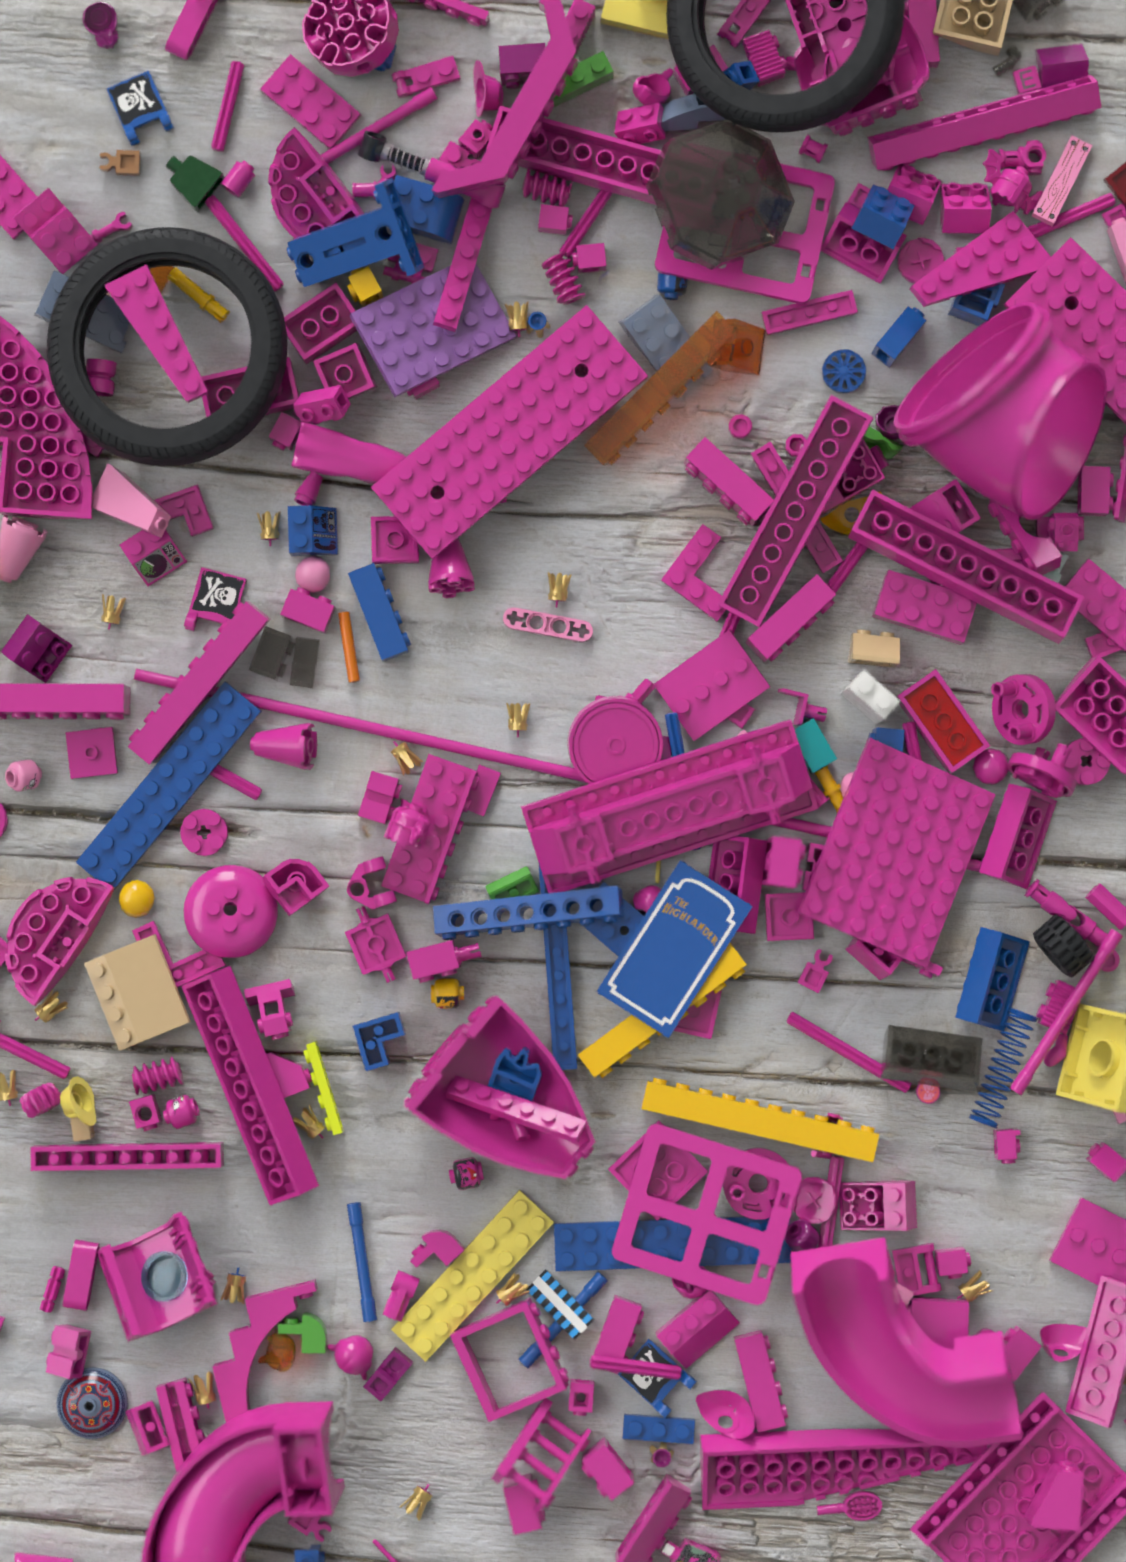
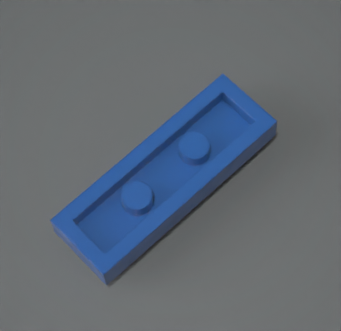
(658, 1428)

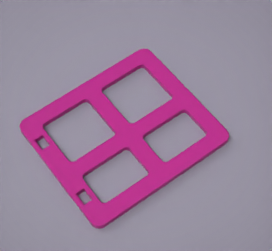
(806, 244)
(703, 1220)

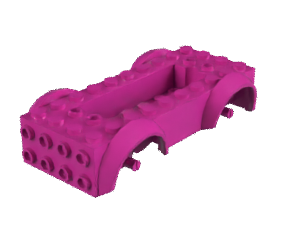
(827, 48)

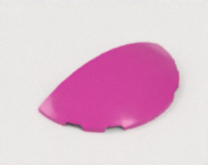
(306, 189)
(52, 932)

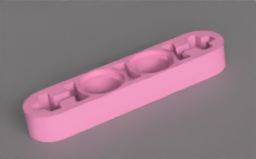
(548, 621)

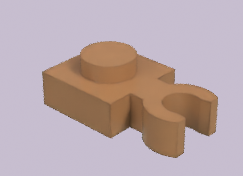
(126, 162)

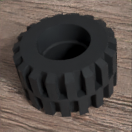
(1063, 946)

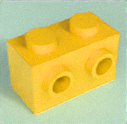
(364, 286)

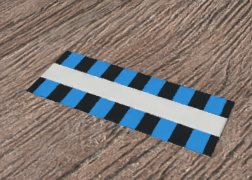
(560, 1304)

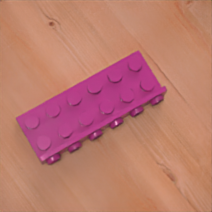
(444, 796)

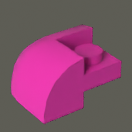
(294, 884)

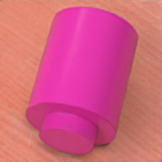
(238, 178)

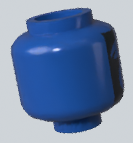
(671, 286)

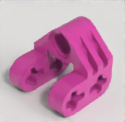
(364, 869)

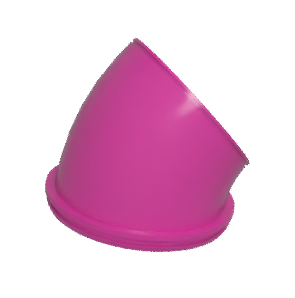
(1009, 411)

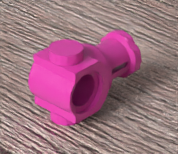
(1021, 157)

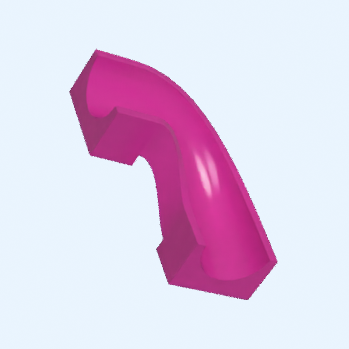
(889, 1363)
(242, 1477)

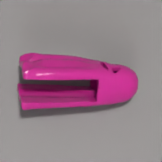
(342, 456)

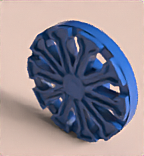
(843, 371)

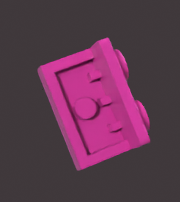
(640, 124)

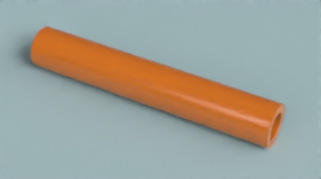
(348, 647)

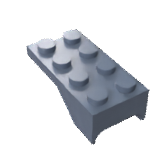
(107, 323)
(656, 332)

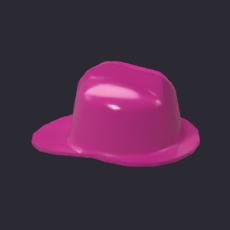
(487, 90)

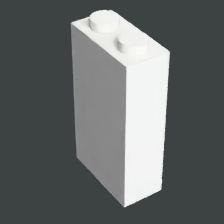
(870, 697)

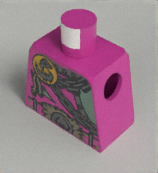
(689, 1552)

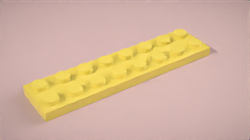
(472, 1275)

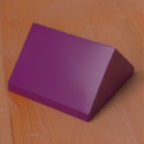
(1061, 64)

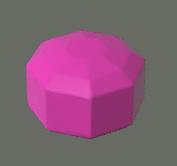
(794, 444)

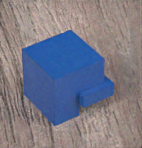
(977, 305)

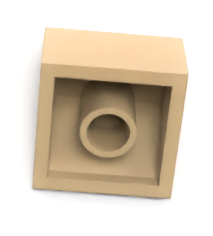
(874, 649)

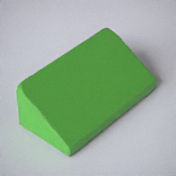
(513, 885)

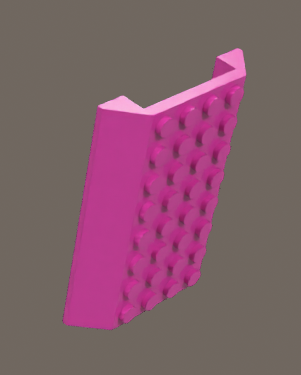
(986, 1506)

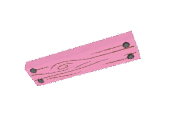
(1061, 180)

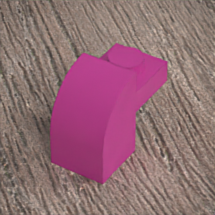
(440, 1242)

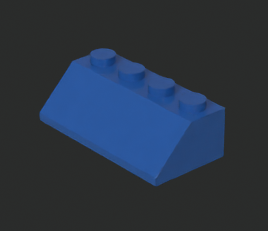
(992, 978)

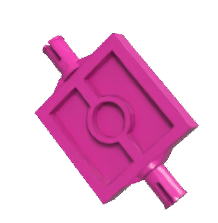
(375, 944)

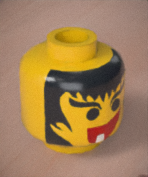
(447, 993)

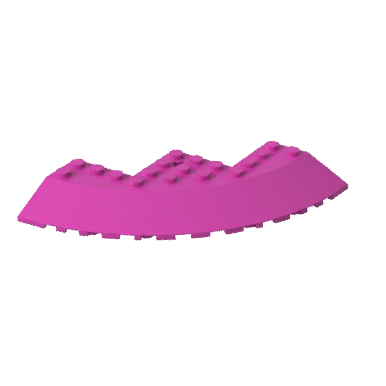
(43, 450)

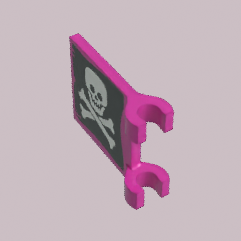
(214, 597)

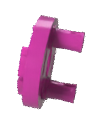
(1008, 713)
(1044, 774)
(739, 1193)

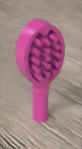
(857, 1506)

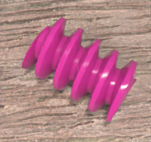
(546, 188)
(562, 280)
(157, 1075)

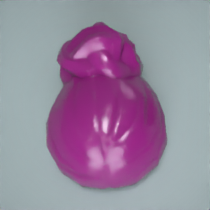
(101, 22)

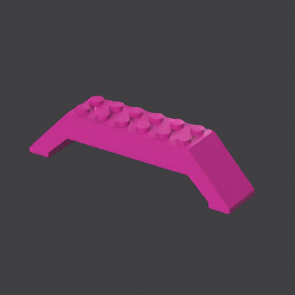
(525, 115)

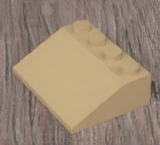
(974, 23)
(137, 992)

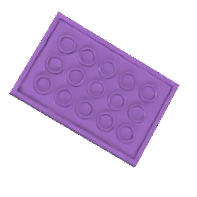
(414, 350)

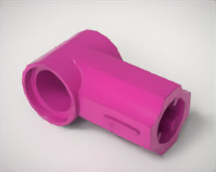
(402, 1290)

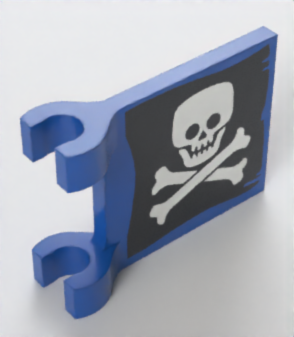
(138, 104)
(655, 1388)

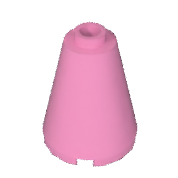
(17, 546)

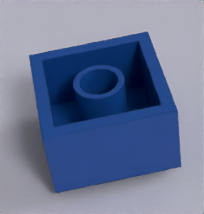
(883, 216)

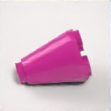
(451, 572)

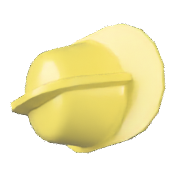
(78, 1101)

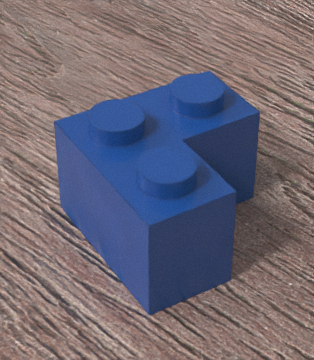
(371, 1038)

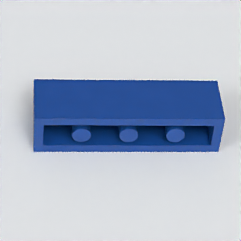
(378, 611)

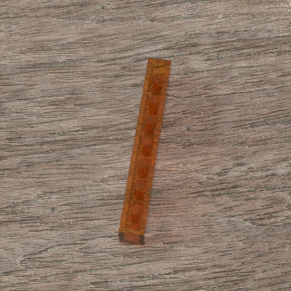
(661, 388)

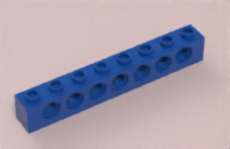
(447, 914)

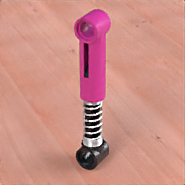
(375, 148)

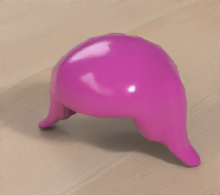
(653, 88)
(353, 1355)

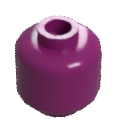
(801, 1236)

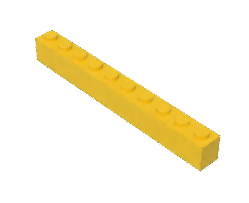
(759, 1120)

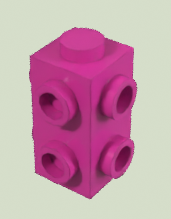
(322, 405)

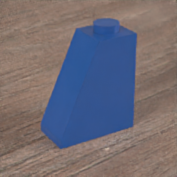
(899, 336)

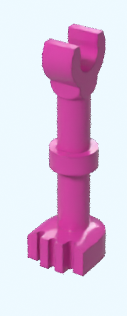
(111, 228)

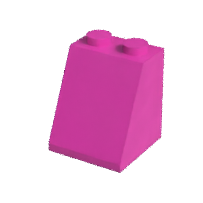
(1058, 1498)

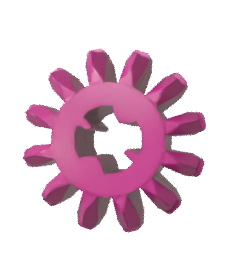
(40, 1100)

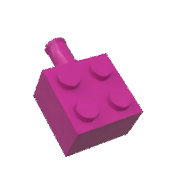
(439, 958)

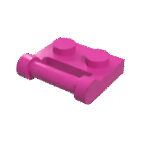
(908, 1269)

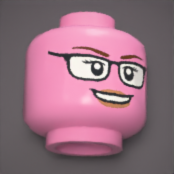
(23, 775)

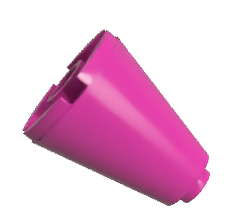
(287, 745)

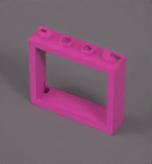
(475, 1372)

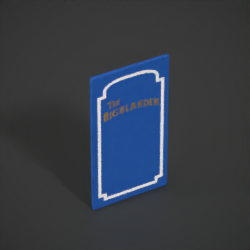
(674, 949)

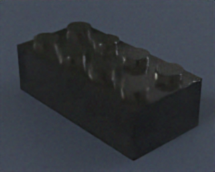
(931, 1058)

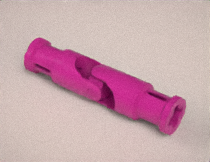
(1056, 905)

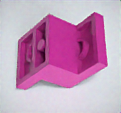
(55, 231)

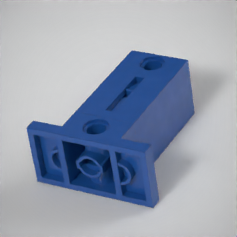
(358, 241)

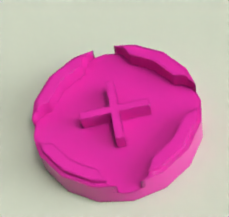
(919, 258)
(815, 1200)

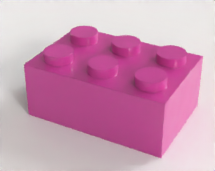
(320, 323)

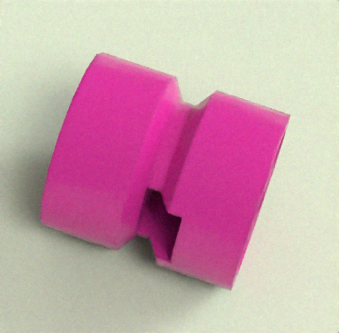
(100, 375)

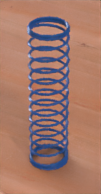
(1018, 1014)

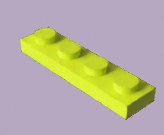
(326, 1097)

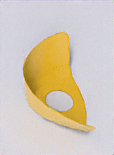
(836, 519)

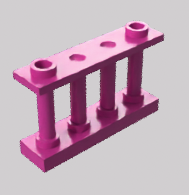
(519, 1452)

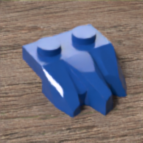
(515, 1075)

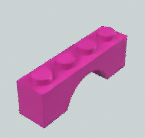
(1037, 553)

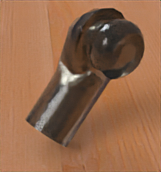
(1009, 63)

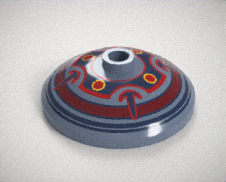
(104, 1392)

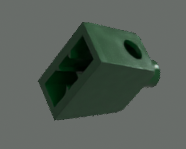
(194, 180)

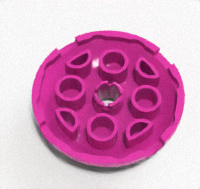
(226, 934)

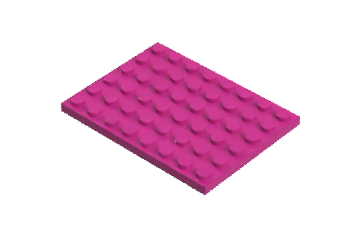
(896, 853)

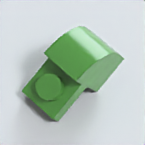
(312, 1330)

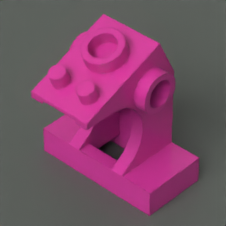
(1063, 529)
(277, 1024)

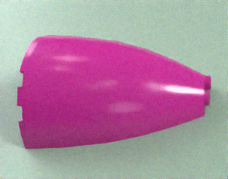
(472, 1055)

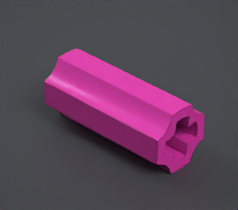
(1108, 905)

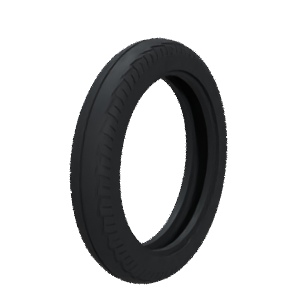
(786, 111)
(156, 249)

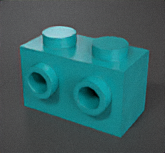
(814, 746)

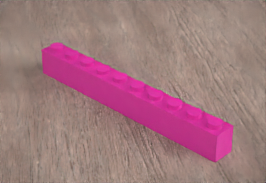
(984, 123)

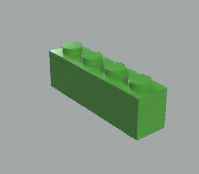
(587, 76)

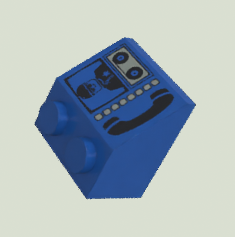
(312, 530)

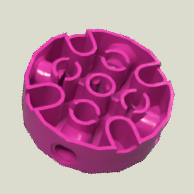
(350, 34)

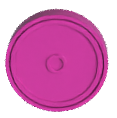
(613, 738)

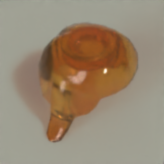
(280, 1352)

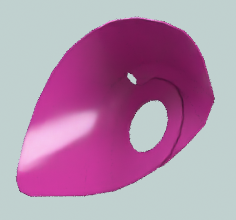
(1063, 1337)
(716, 1404)

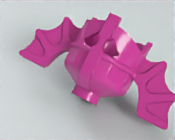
(1010, 184)
(408, 825)

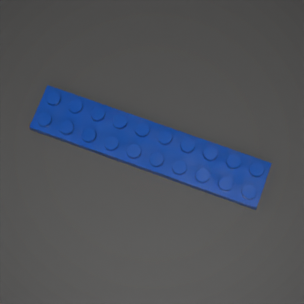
(169, 786)
(590, 1244)

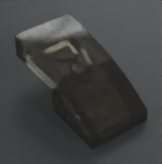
(304, 662)

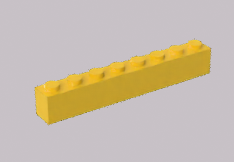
(635, 1033)

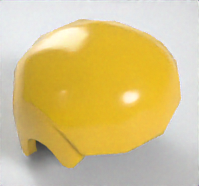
(136, 898)

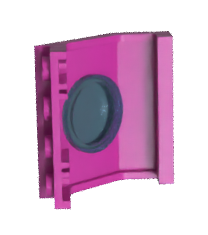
(157, 1279)

